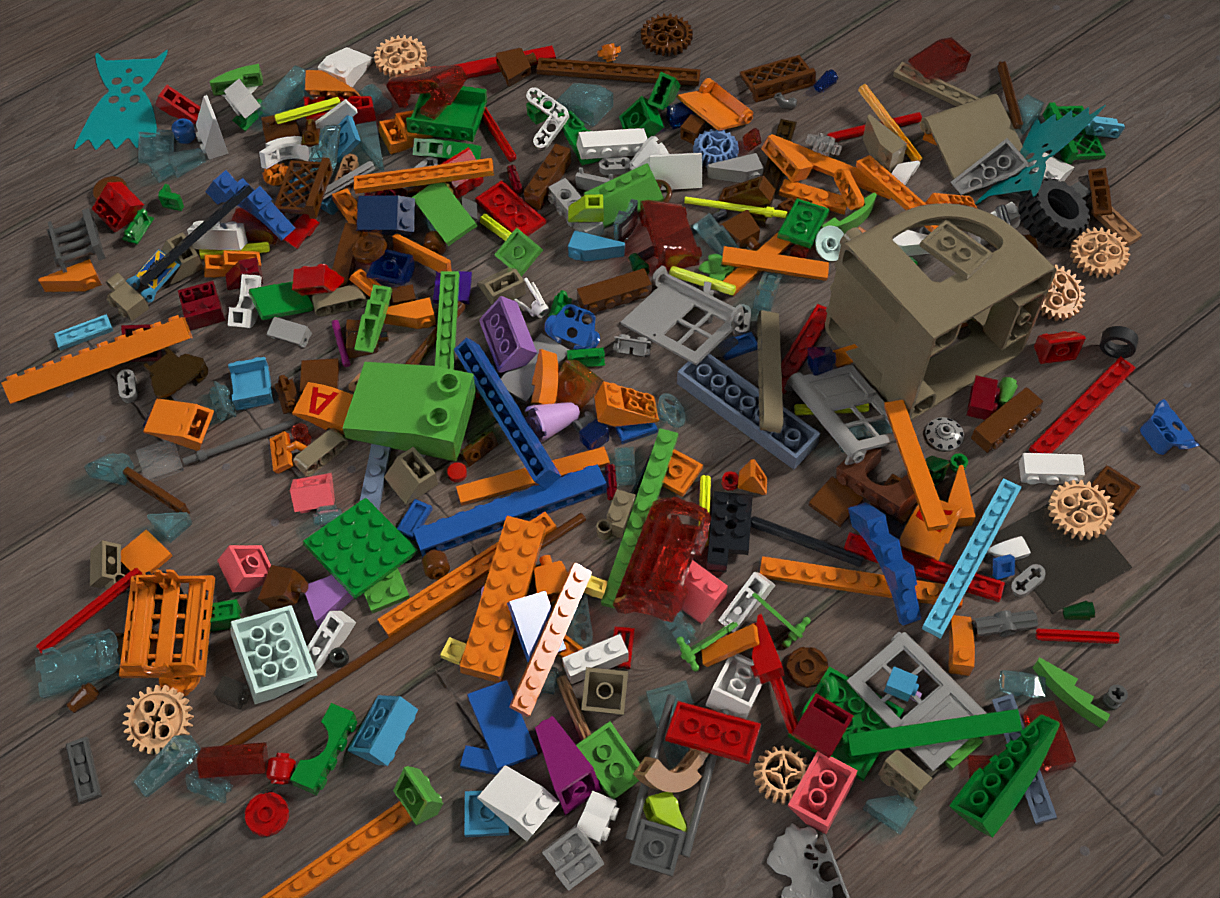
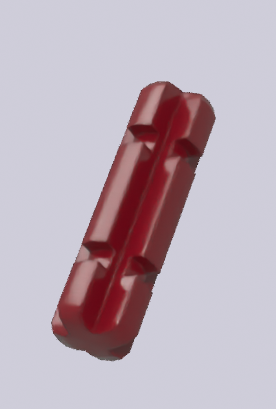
(514, 179)
(611, 482)

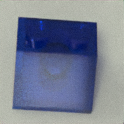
(392, 268)

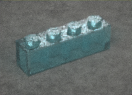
(285, 94)

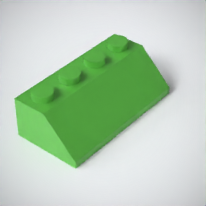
(618, 192)

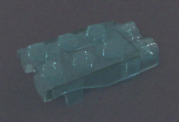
(77, 663)

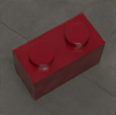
(982, 397)

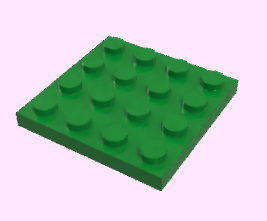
(360, 547)
(863, 720)

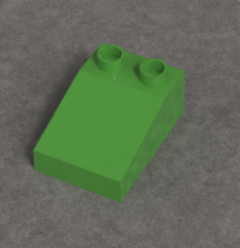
(411, 408)

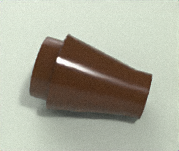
(85, 695)

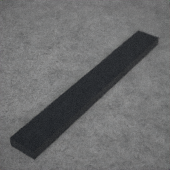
(196, 234)

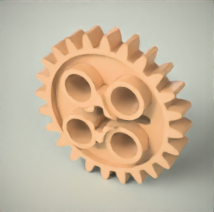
(400, 55)
(1099, 252)
(1063, 297)
(1072, 495)
(140, 717)

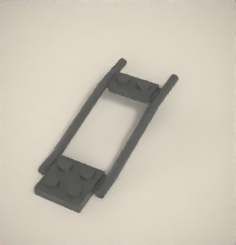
(656, 844)

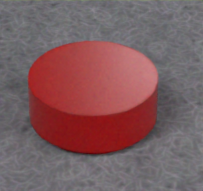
(457, 472)

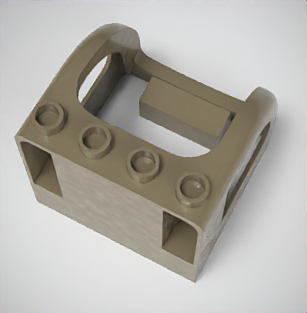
(906, 318)

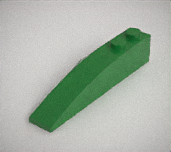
(999, 786)

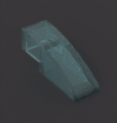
(176, 163)
(713, 234)

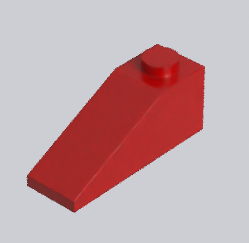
(177, 105)
(764, 656)

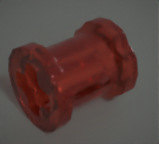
(301, 434)

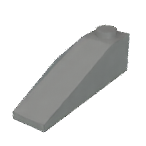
(995, 166)

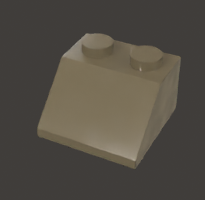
(604, 691)

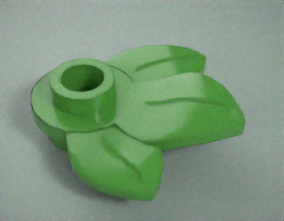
(715, 268)

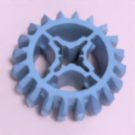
(716, 144)

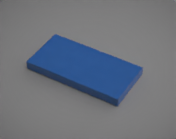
(502, 726)

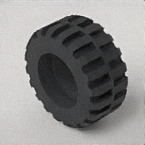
(1054, 213)

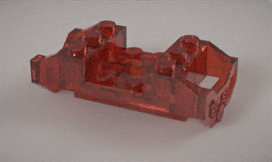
(663, 560)

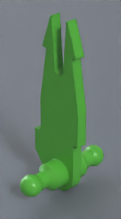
(795, 633)
(688, 652)

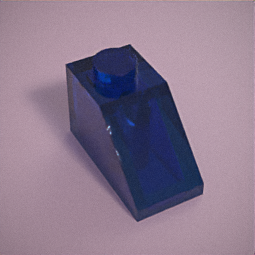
(820, 360)

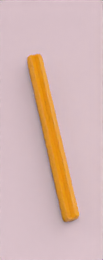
(888, 121)

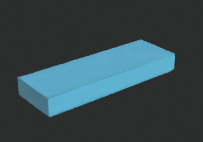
(83, 332)

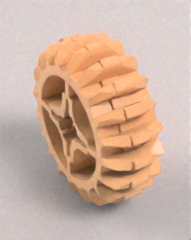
(774, 774)

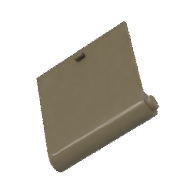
(970, 132)

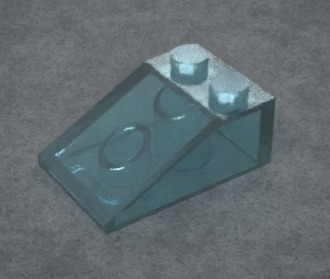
(587, 101)

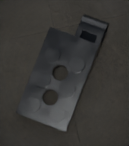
(728, 540)

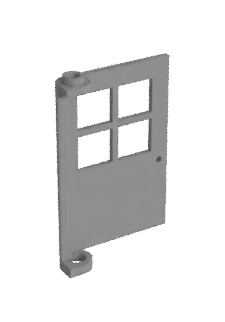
(669, 305)
(837, 391)
(943, 703)

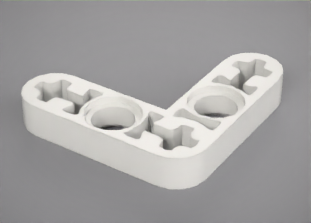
(552, 119)

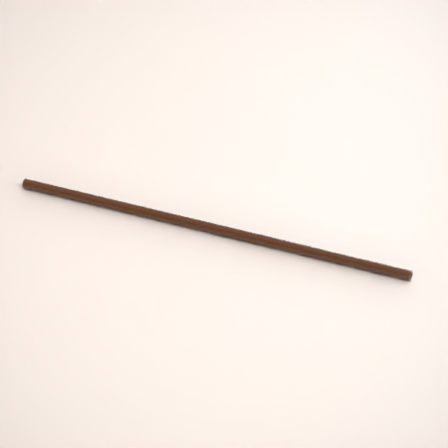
(385, 645)

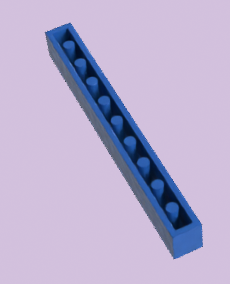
(507, 414)
(524, 505)

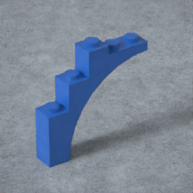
(256, 203)
(887, 551)

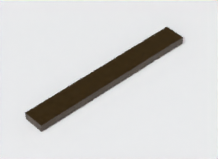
(771, 172)

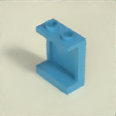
(251, 383)

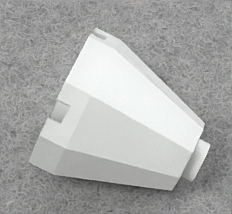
(649, 148)

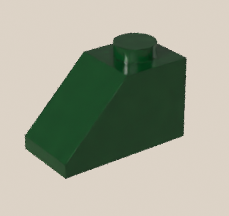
(937, 468)

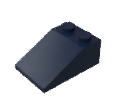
(386, 215)

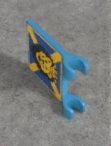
(158, 281)

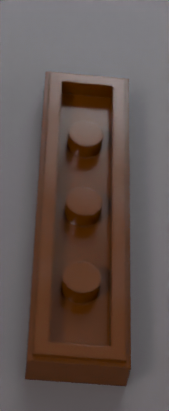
(155, 491)

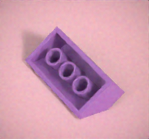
(507, 335)

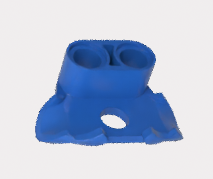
(557, 326)
(1161, 433)

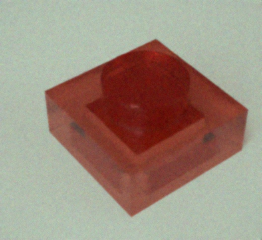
(751, 139)

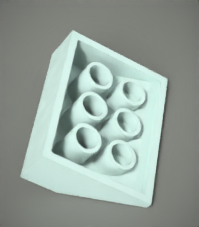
(272, 653)

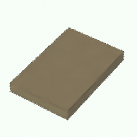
(956, 249)

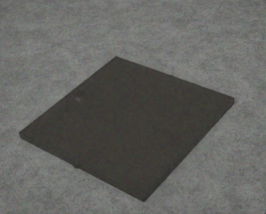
(1070, 564)

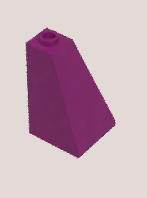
(568, 768)

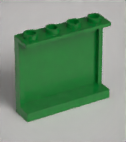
(456, 121)

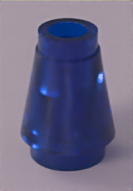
(827, 80)

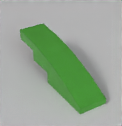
(373, 319)
(1064, 687)

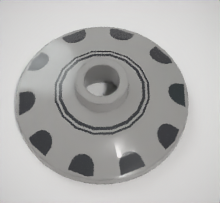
(944, 440)

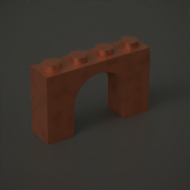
(894, 498)

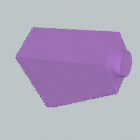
(326, 596)

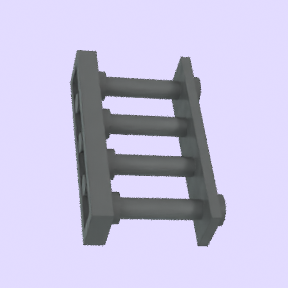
(92, 239)

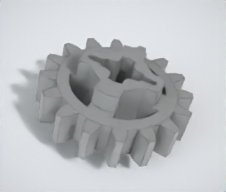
(823, 144)

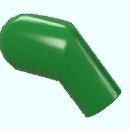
(832, 688)

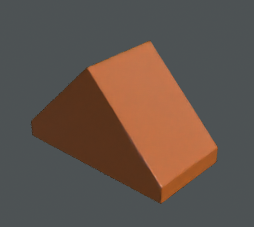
(752, 478)

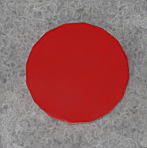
(266, 814)

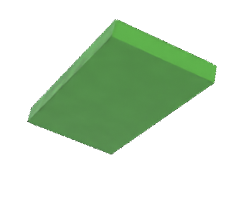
(444, 212)

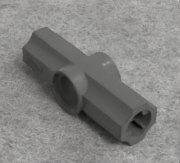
(1004, 623)

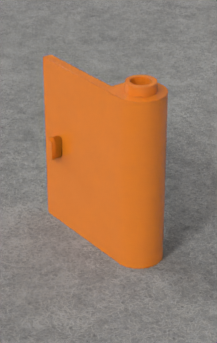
(717, 106)

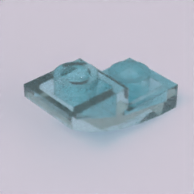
(380, 102)
(625, 466)
(1022, 683)

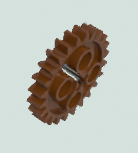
(666, 34)

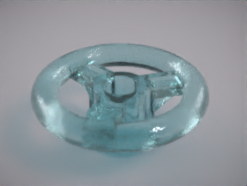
(668, 412)

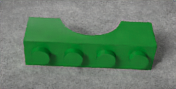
(312, 773)

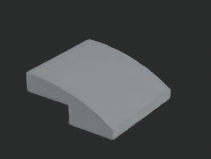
(573, 857)

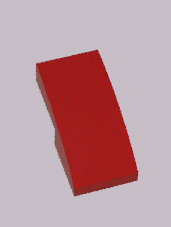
(303, 227)

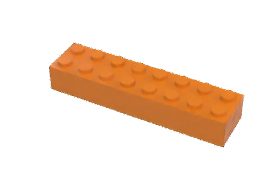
(507, 581)

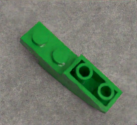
(442, 148)

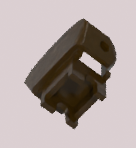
(174, 373)

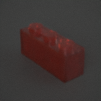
(1060, 754)
(232, 760)

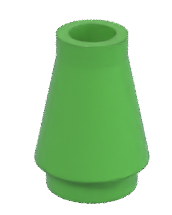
(1007, 389)

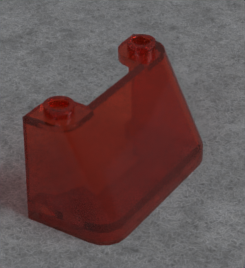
(437, 80)
(670, 234)

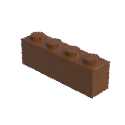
(547, 175)
(614, 291)
(1007, 420)

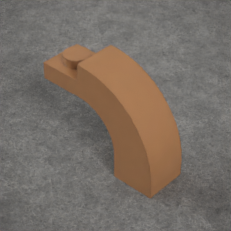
(683, 776)

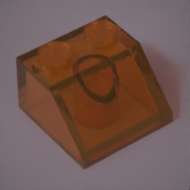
(577, 383)

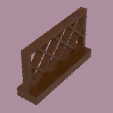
(785, 84)
(316, 188)

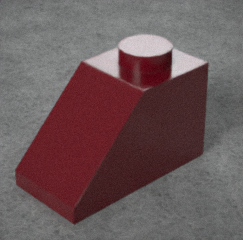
(247, 267)

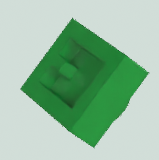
(169, 199)

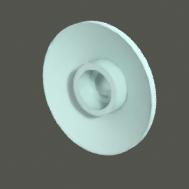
(831, 235)

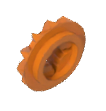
(276, 179)

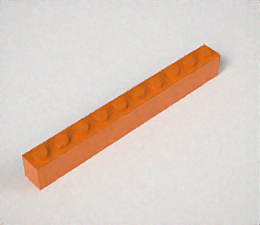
(96, 360)

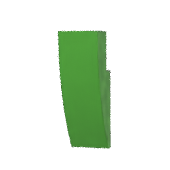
(249, 76)

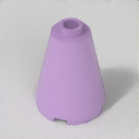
(551, 418)

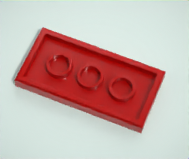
(510, 209)
(713, 732)

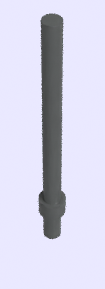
(204, 454)

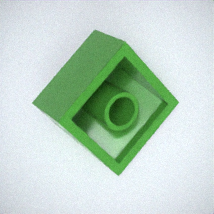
(417, 795)

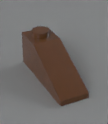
(750, 192)

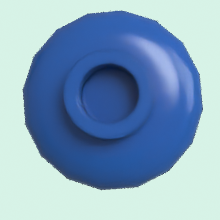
(183, 131)

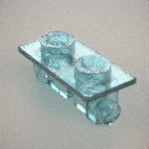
(220, 395)
(684, 630)
(214, 790)

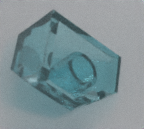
(110, 468)

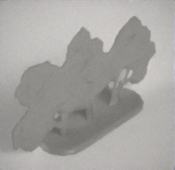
(790, 860)

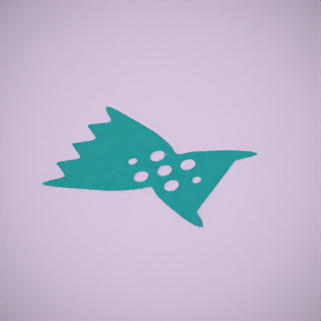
(106, 118)
(1057, 136)

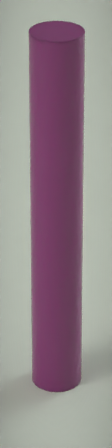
(341, 344)

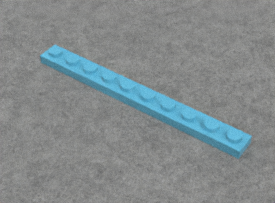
(971, 559)

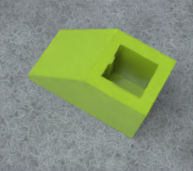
(587, 209)
(664, 810)

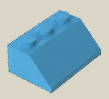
(383, 729)

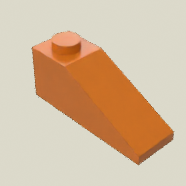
(788, 160)
(76, 279)
(412, 314)
(961, 497)
(961, 646)

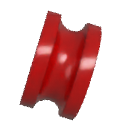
(734, 476)

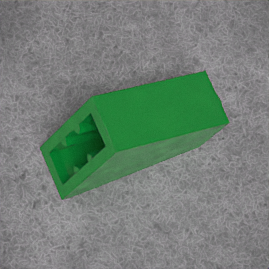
(664, 91)

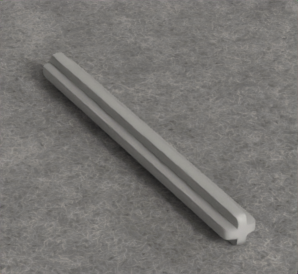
(340, 183)

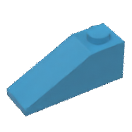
(592, 247)

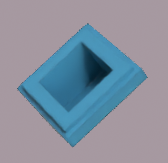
(329, 206)

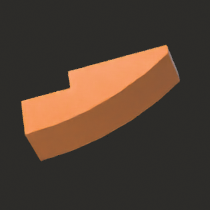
(220, 264)
(545, 378)

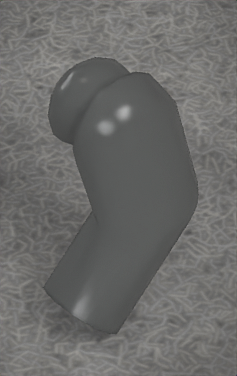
(785, 104)

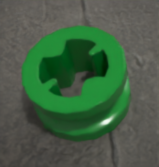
(958, 457)

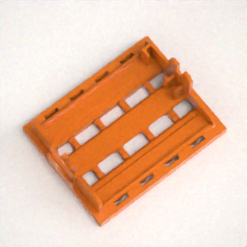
(140, 620)

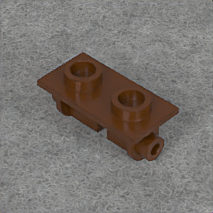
(311, 134)
(286, 393)
(480, 448)

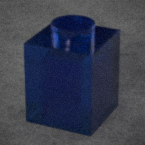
(678, 114)
(594, 435)

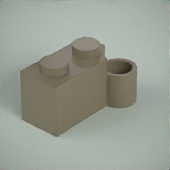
(125, 298)
(617, 516)
(105, 564)

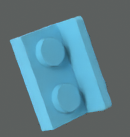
(1104, 127)

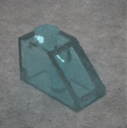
(1030, 110)
(891, 811)

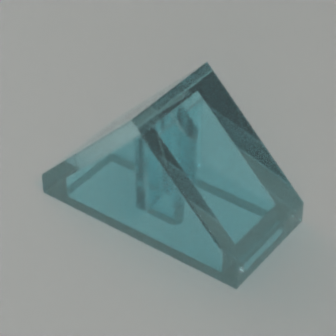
(170, 524)

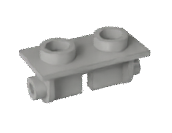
(625, 343)

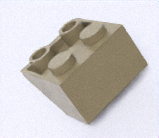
(188, 261)
(503, 283)
(410, 476)
(904, 776)

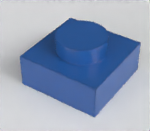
(1003, 566)

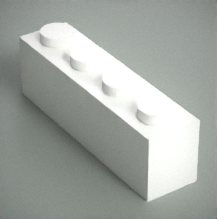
(610, 143)

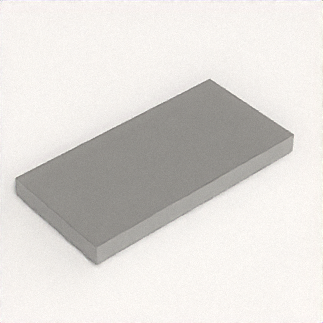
(519, 380)

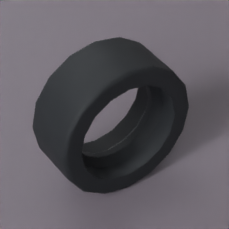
(1118, 333)

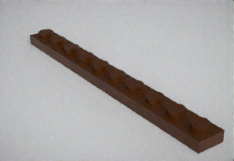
(615, 71)

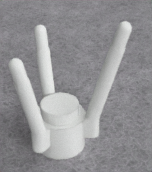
(538, 306)

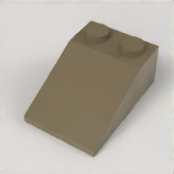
(883, 144)

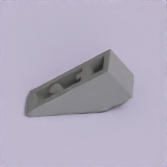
(736, 169)

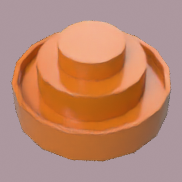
(609, 52)

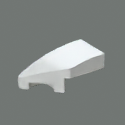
(905, 170)
(1015, 547)

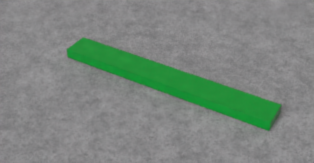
(934, 732)

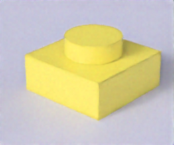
(595, 587)
(453, 651)

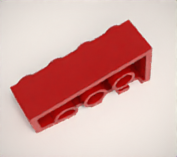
(362, 103)

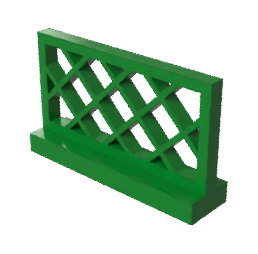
(1069, 152)

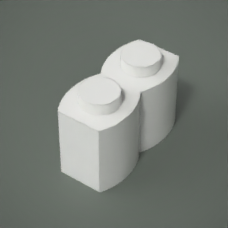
(597, 816)

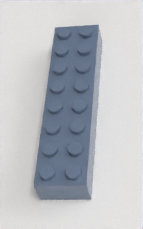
(739, 405)

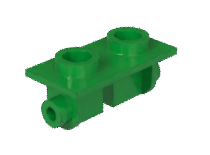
(245, 123)
(138, 227)
(559, 302)
(588, 357)

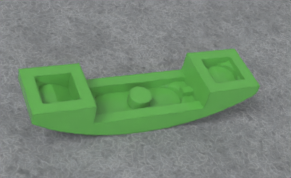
(856, 218)

